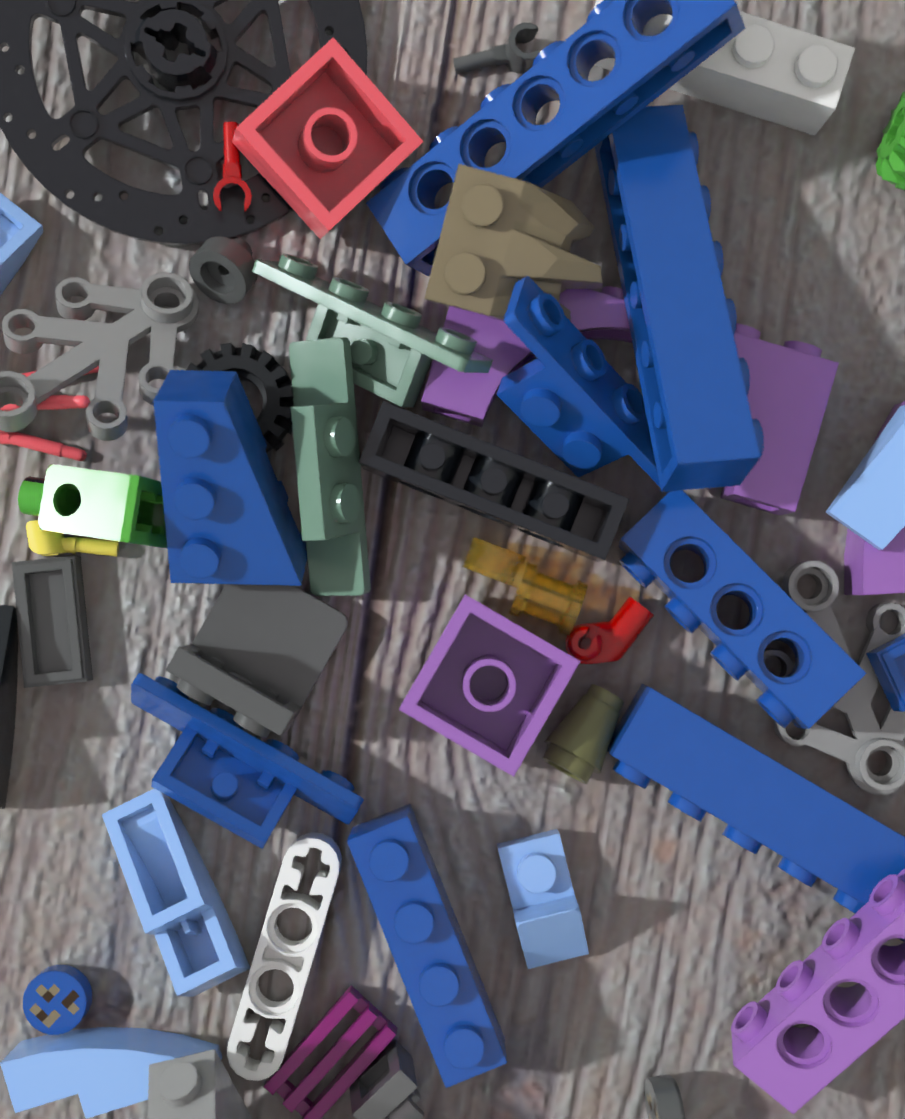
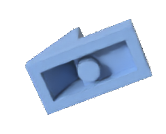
(543, 899)

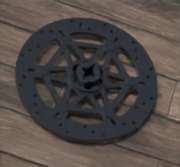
(149, 31)

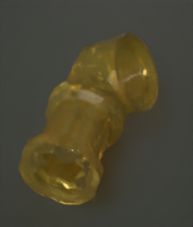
(536, 592)

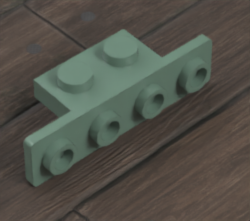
(386, 343)
(329, 467)

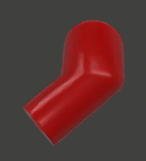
(608, 639)

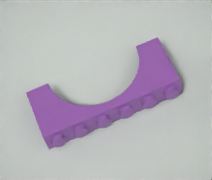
(785, 390)

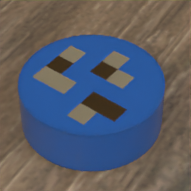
(57, 999)

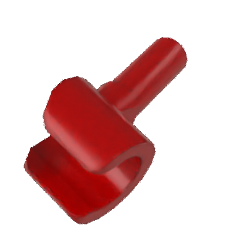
(231, 168)

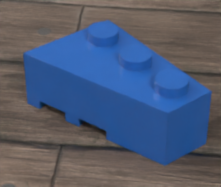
(219, 489)

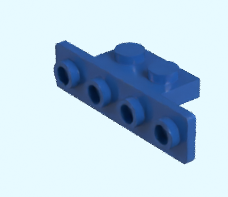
(571, 390)
(232, 773)

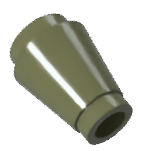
(584, 735)

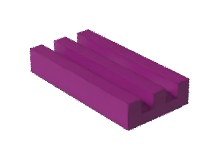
(295, 1096)

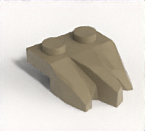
(500, 234)

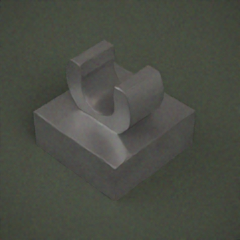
(387, 1087)

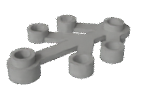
(97, 345)
(857, 701)

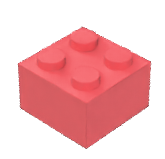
(325, 138)

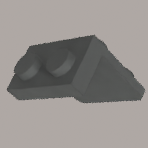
(260, 654)

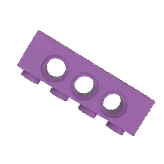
(843, 1021)

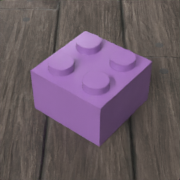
(489, 685)

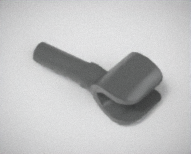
(503, 54)

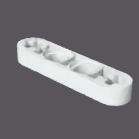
(285, 955)

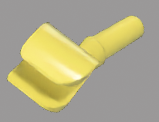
(53, 543)

